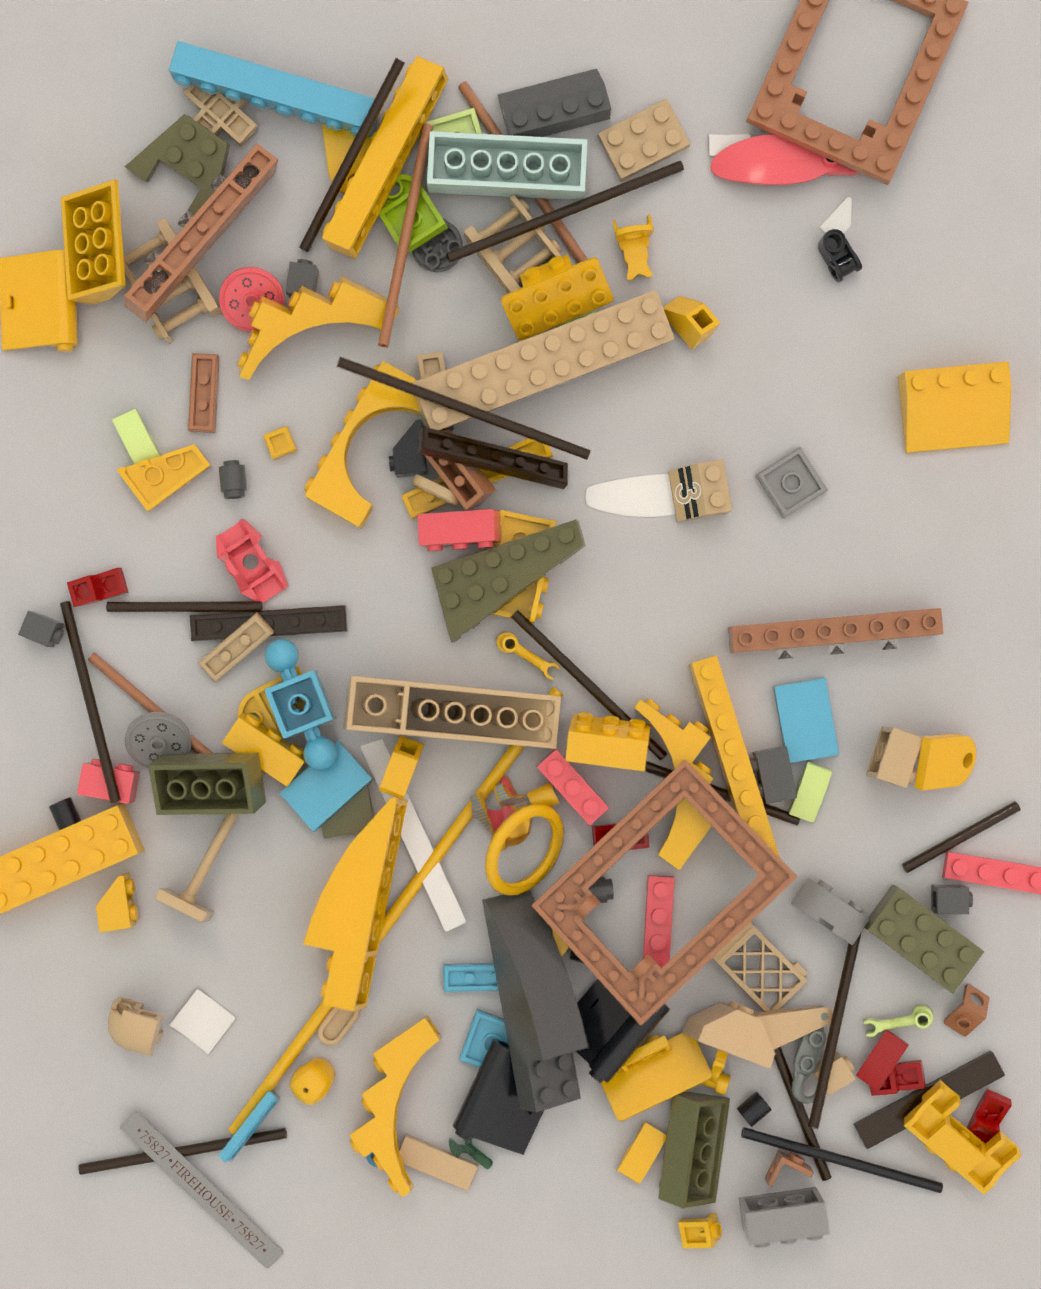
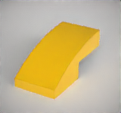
(641, 1153)

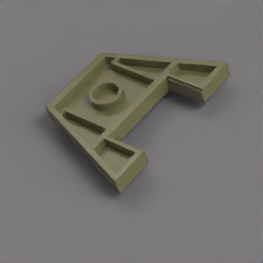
(190, 152)

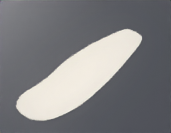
(633, 496)

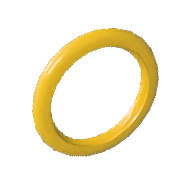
(502, 834)

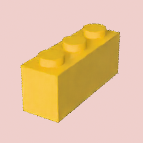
(275, 754)

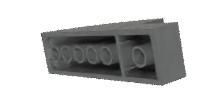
(536, 1003)

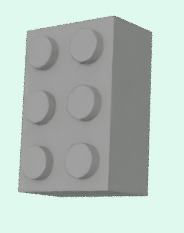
(784, 1217)

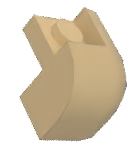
(134, 1027)

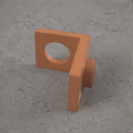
(968, 1014)
(792, 1160)

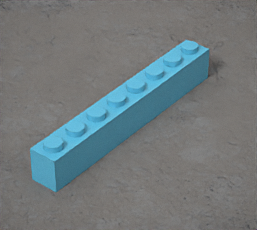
(269, 88)

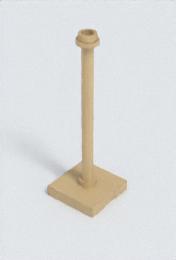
(186, 901)

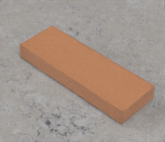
(203, 393)

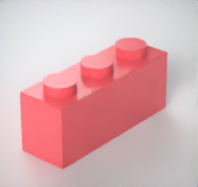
(459, 529)
(572, 787)

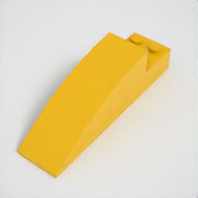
(354, 908)

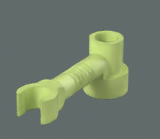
(909, 1020)

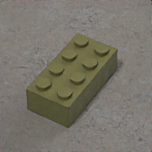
(207, 783)
(923, 938)

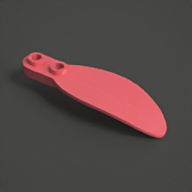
(772, 162)

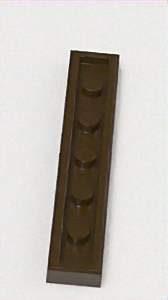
(493, 458)
(282, 621)
(962, 1081)

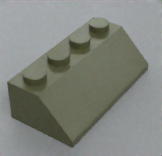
(693, 1149)

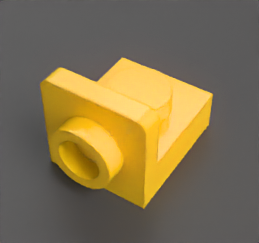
(700, 1231)

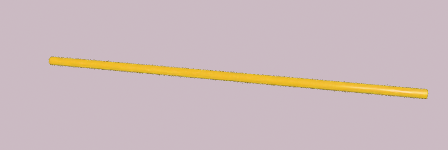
(390, 919)

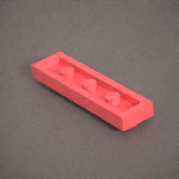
(992, 872)
(658, 918)

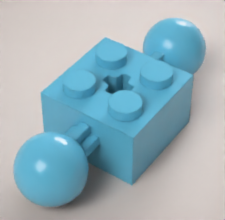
(319, 751)

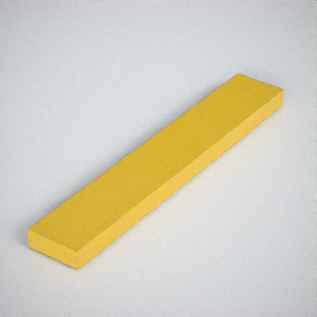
(421, 502)

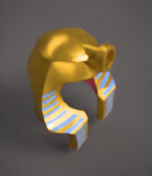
(493, 819)

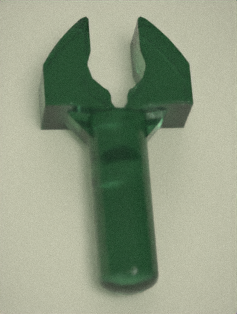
(472, 1151)

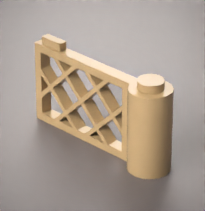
(740, 940)

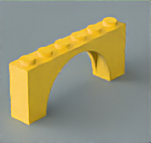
(332, 484)

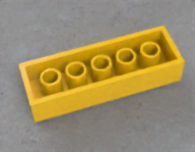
(67, 856)

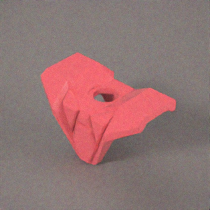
(260, 582)

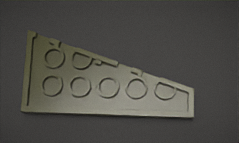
(493, 577)

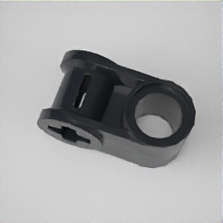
(839, 257)

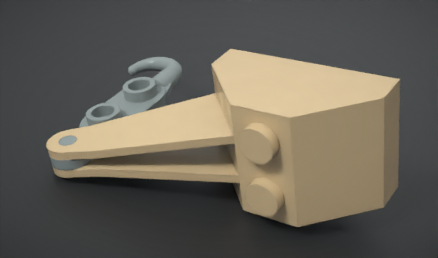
(757, 1034)

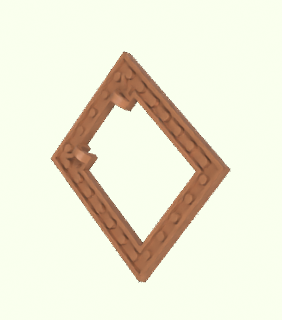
(874, 156)
(647, 984)

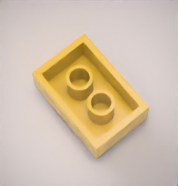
(608, 741)

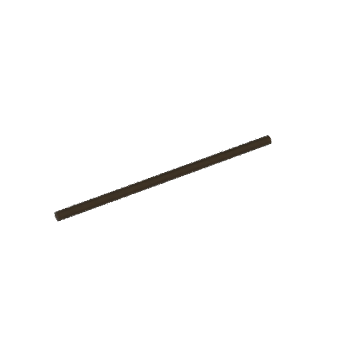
(564, 211)
(463, 408)

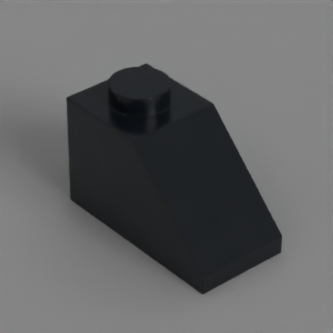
(405, 457)

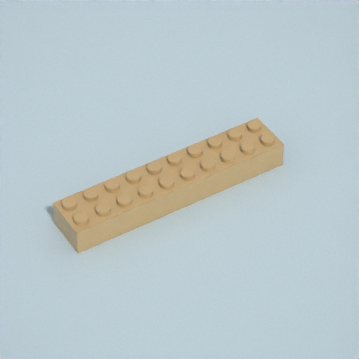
(548, 359)

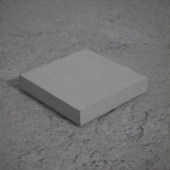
(791, 482)

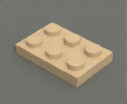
(643, 140)

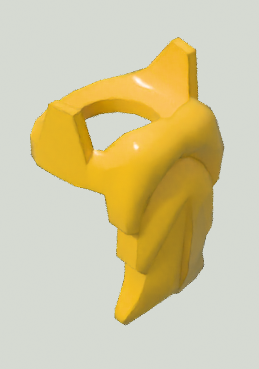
(634, 243)

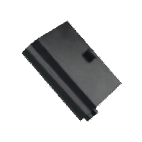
(611, 1031)
(492, 1105)

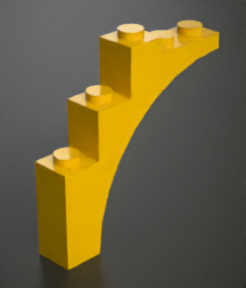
(308, 309)
(683, 744)
(383, 1098)

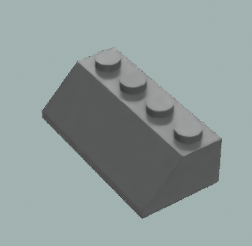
(556, 105)

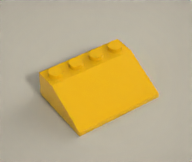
(93, 243)
(955, 406)

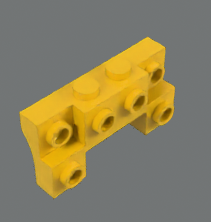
(955, 1144)

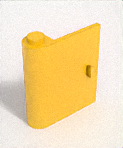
(36, 302)

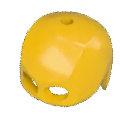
(316, 1076)

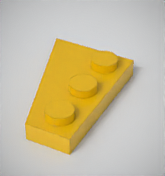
(164, 475)

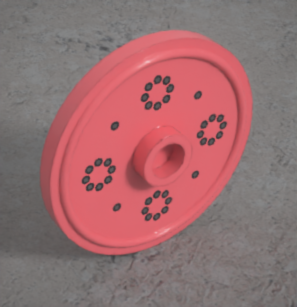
(242, 289)

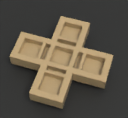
(221, 114)

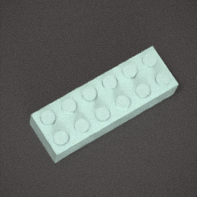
(507, 165)

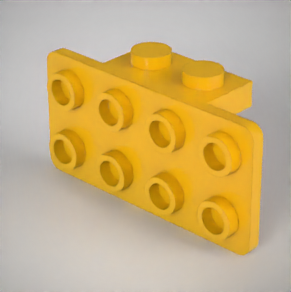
(555, 295)
(656, 1074)

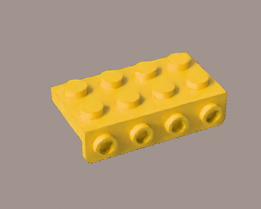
(514, 527)

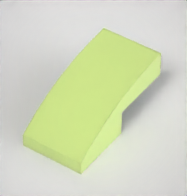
(135, 436)
(810, 792)

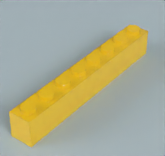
(385, 157)
(730, 747)

